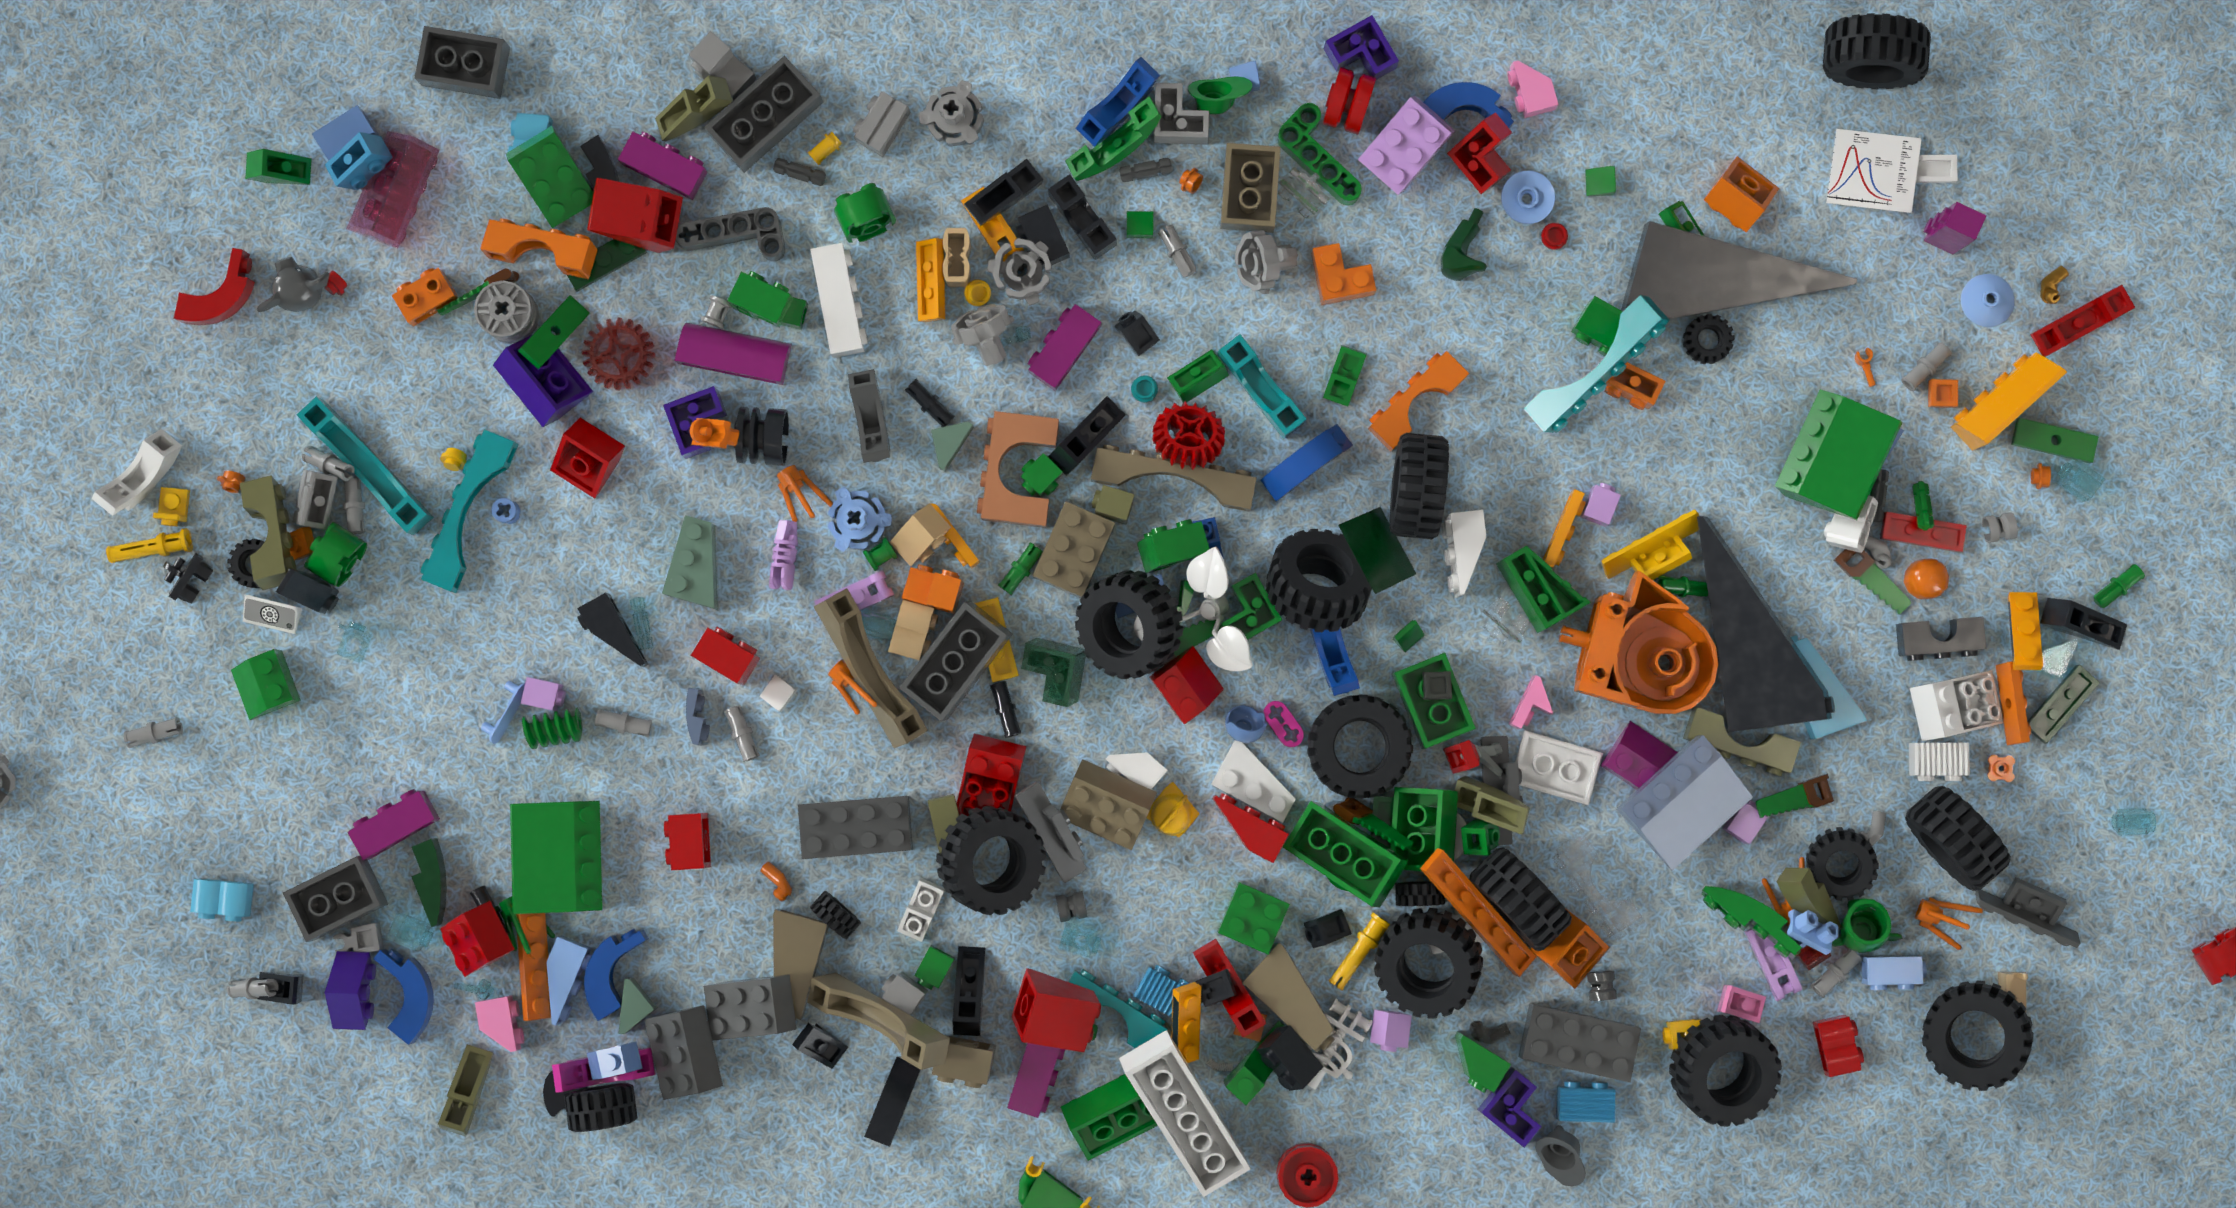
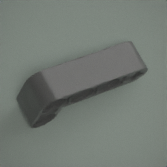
(728, 235)

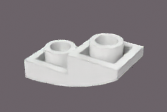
(921, 909)

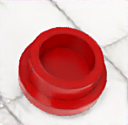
(1554, 236)
(335, 284)

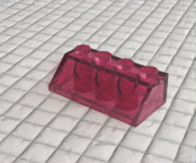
(393, 193)

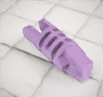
(784, 556)

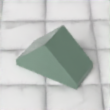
(949, 441)
(635, 1005)

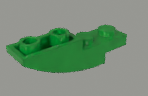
(1743, 910)

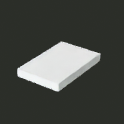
(1558, 767)

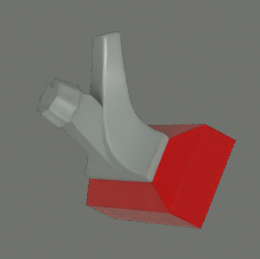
(1467, 756)

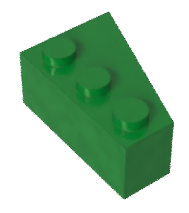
(1539, 589)

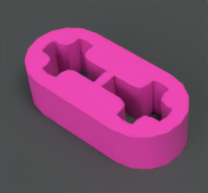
(1278, 728)

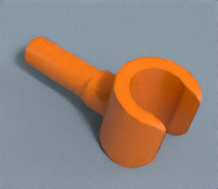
(1866, 365)

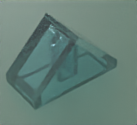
(2057, 659)

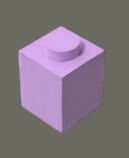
(1601, 504)
(543, 694)
(1745, 823)
(1390, 1029)

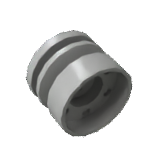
(517, 323)

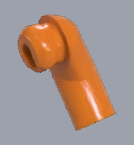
(778, 878)

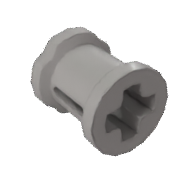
(716, 312)

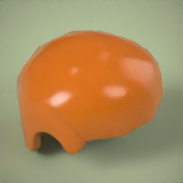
(1926, 578)

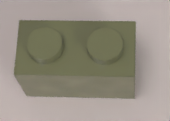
(1113, 504)

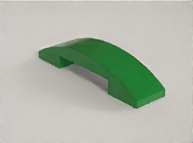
(1118, 145)

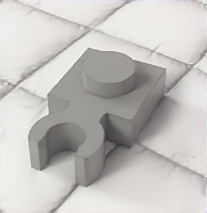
(362, 938)

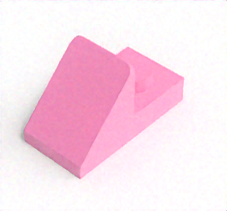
(1533, 696)
(1741, 1003)

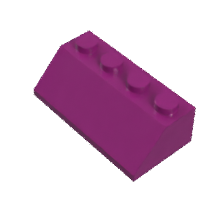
(1636, 756)

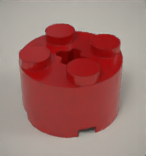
(2218, 956)

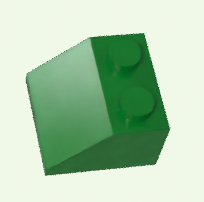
(1597, 325)
(265, 683)
(1480, 1064)

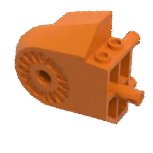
(1625, 644)

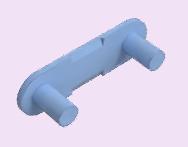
(502, 724)

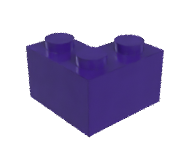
(1362, 42)
(684, 411)
(349, 990)
(1505, 1104)

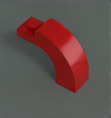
(224, 301)
(1240, 1007)

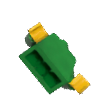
(1043, 1190)

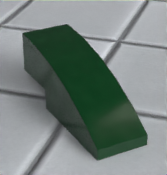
(432, 880)

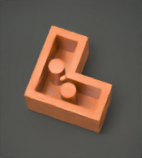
(1337, 283)
(933, 590)

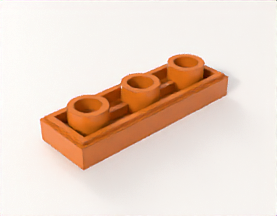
(2013, 704)

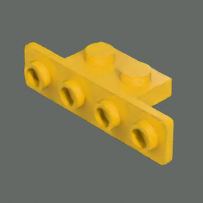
(1655, 552)

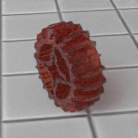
(605, 357)

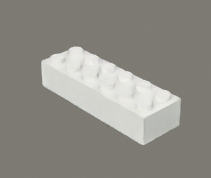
(1184, 1113)

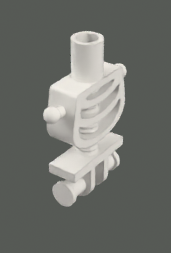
(1341, 1031)

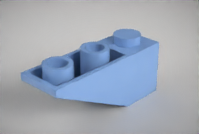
(563, 971)

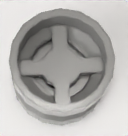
(2000, 527)

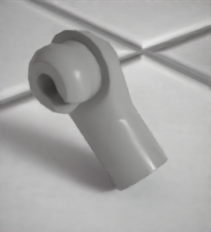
(1879, 552)
(1877, 827)

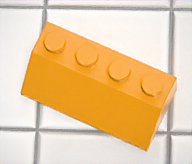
(2007, 400)

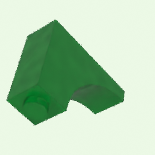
(1250, 1073)

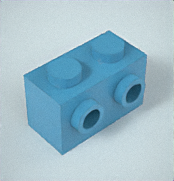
(358, 161)

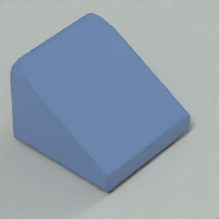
(1249, 71)

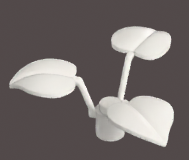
(1230, 646)

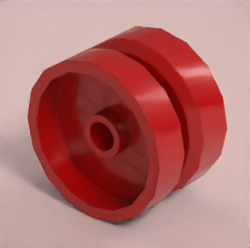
(1348, 100)
(1311, 1190)

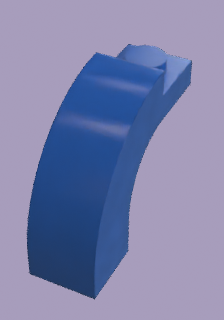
(1467, 96)
(1114, 109)
(1306, 462)
(1335, 661)
(598, 978)
(417, 995)

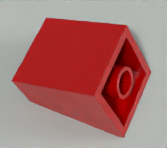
(1055, 1012)

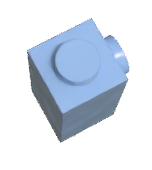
(1893, 970)

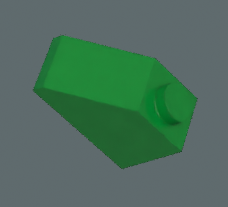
(277, 167)

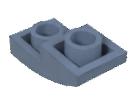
(696, 726)

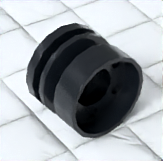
(762, 436)

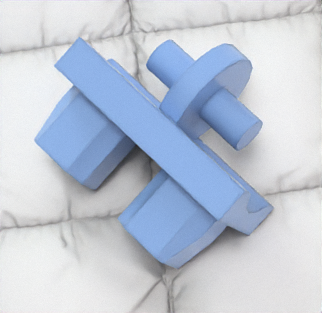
(1808, 931)

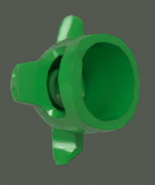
(1864, 927)

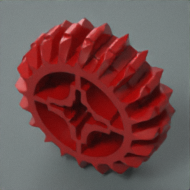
(1189, 442)

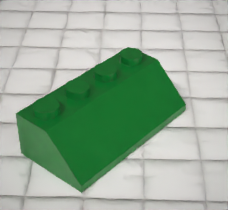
(1107, 1117)

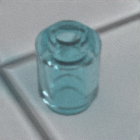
(878, 624)
(2133, 821)

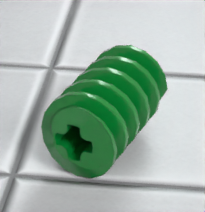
(553, 729)

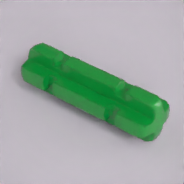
(1923, 505)

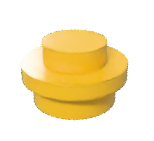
(977, 292)
(453, 459)

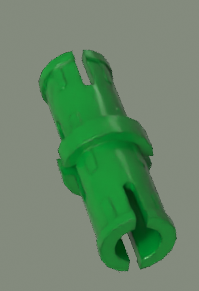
(1020, 568)

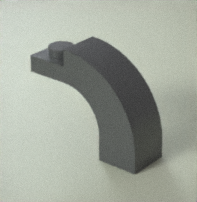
(869, 416)

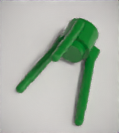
(508, 917)

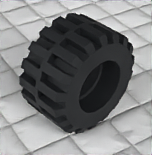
(1843, 841)
(600, 1107)

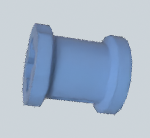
(497, 510)

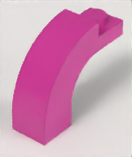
(577, 1073)

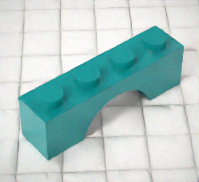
(1258, 384)
(1140, 1026)

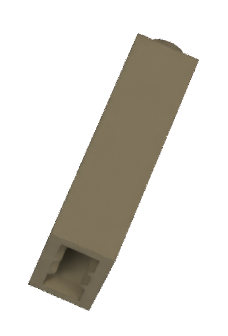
(797, 952)
(1286, 993)

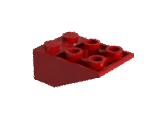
(635, 214)
(990, 774)
(1255, 834)

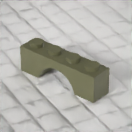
(264, 501)
(1775, 752)

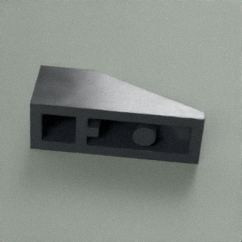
(1086, 435)
(308, 591)
(2083, 622)
(607, 623)
(969, 991)

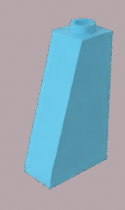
(1846, 710)

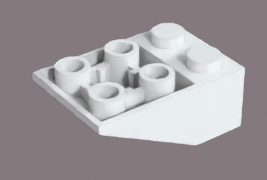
(1465, 541)
(1956, 705)

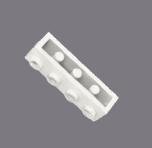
(838, 300)

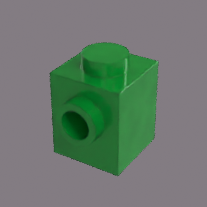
(1040, 476)

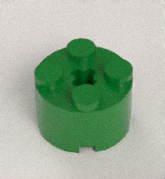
(864, 213)
(335, 554)

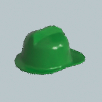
(1218, 94)

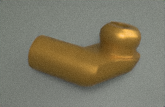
(2049, 285)

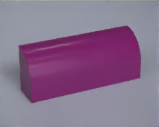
(733, 353)

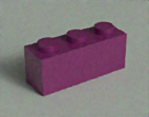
(663, 164)
(1954, 228)
(1063, 346)
(392, 824)
(1034, 1078)

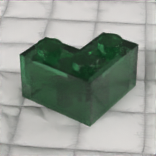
(1062, 668)

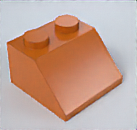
(1741, 194)
(1573, 952)

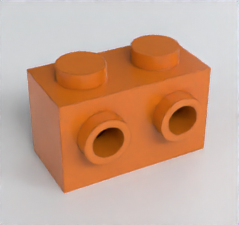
(424, 296)
(1636, 386)

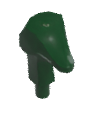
(1454, 259)

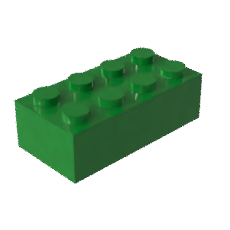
(1345, 854)

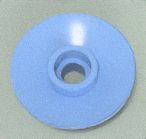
(1532, 184)
(1975, 303)

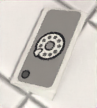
(271, 614)

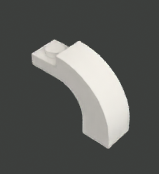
(137, 481)

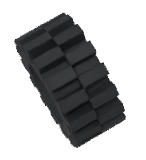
(1724, 339)
(238, 561)
(1418, 894)
(835, 915)

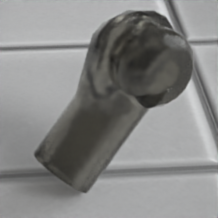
(1488, 1035)

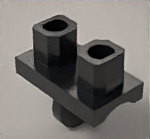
(181, 588)

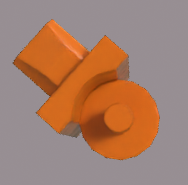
(713, 433)

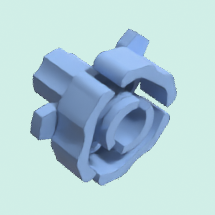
(868, 518)

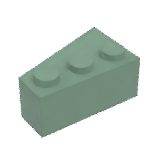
(693, 564)

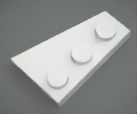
(1252, 783)

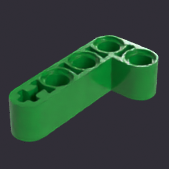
(1324, 159)

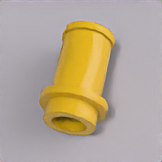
(825, 148)

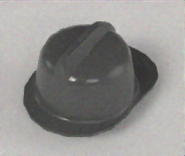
(1561, 1157)

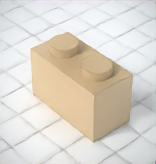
(920, 535)

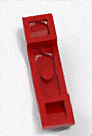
(2082, 321)

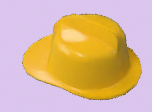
(1172, 811)

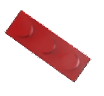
(1904, 529)

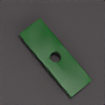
(562, 323)
(2070, 443)

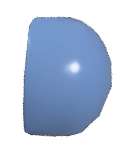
(1241, 731)

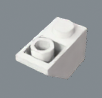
(1137, 767)

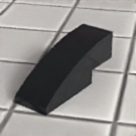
(600, 159)
(1004, 192)
(892, 1102)

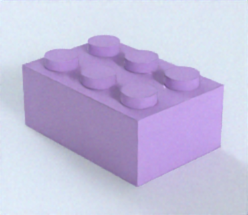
(1406, 145)

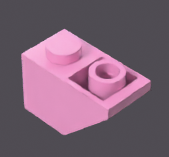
(1533, 89)
(499, 1022)

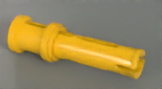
(163, 544)
(1367, 940)

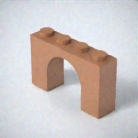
(1008, 432)

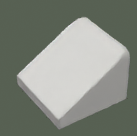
(778, 693)

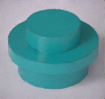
(1144, 389)

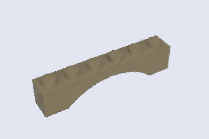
(1117, 468)
(846, 629)
(914, 1039)

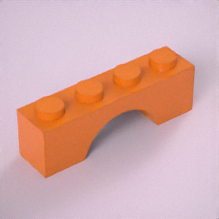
(508, 241)
(1442, 376)

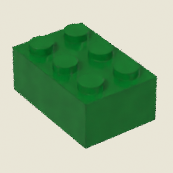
(551, 176)
(1432, 719)
(1427, 820)

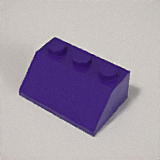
(546, 390)

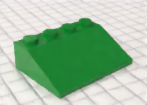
(1838, 455)
(556, 857)

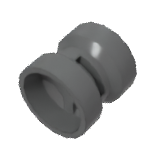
(1071, 906)
(1601, 986)

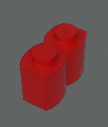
(1837, 1045)

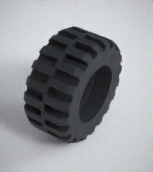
(1876, 51)
(1419, 486)
(1310, 603)
(1104, 641)
(1397, 746)
(1958, 838)
(1018, 878)
(1521, 898)
(1423, 995)
(1970, 1071)
(1747, 1092)

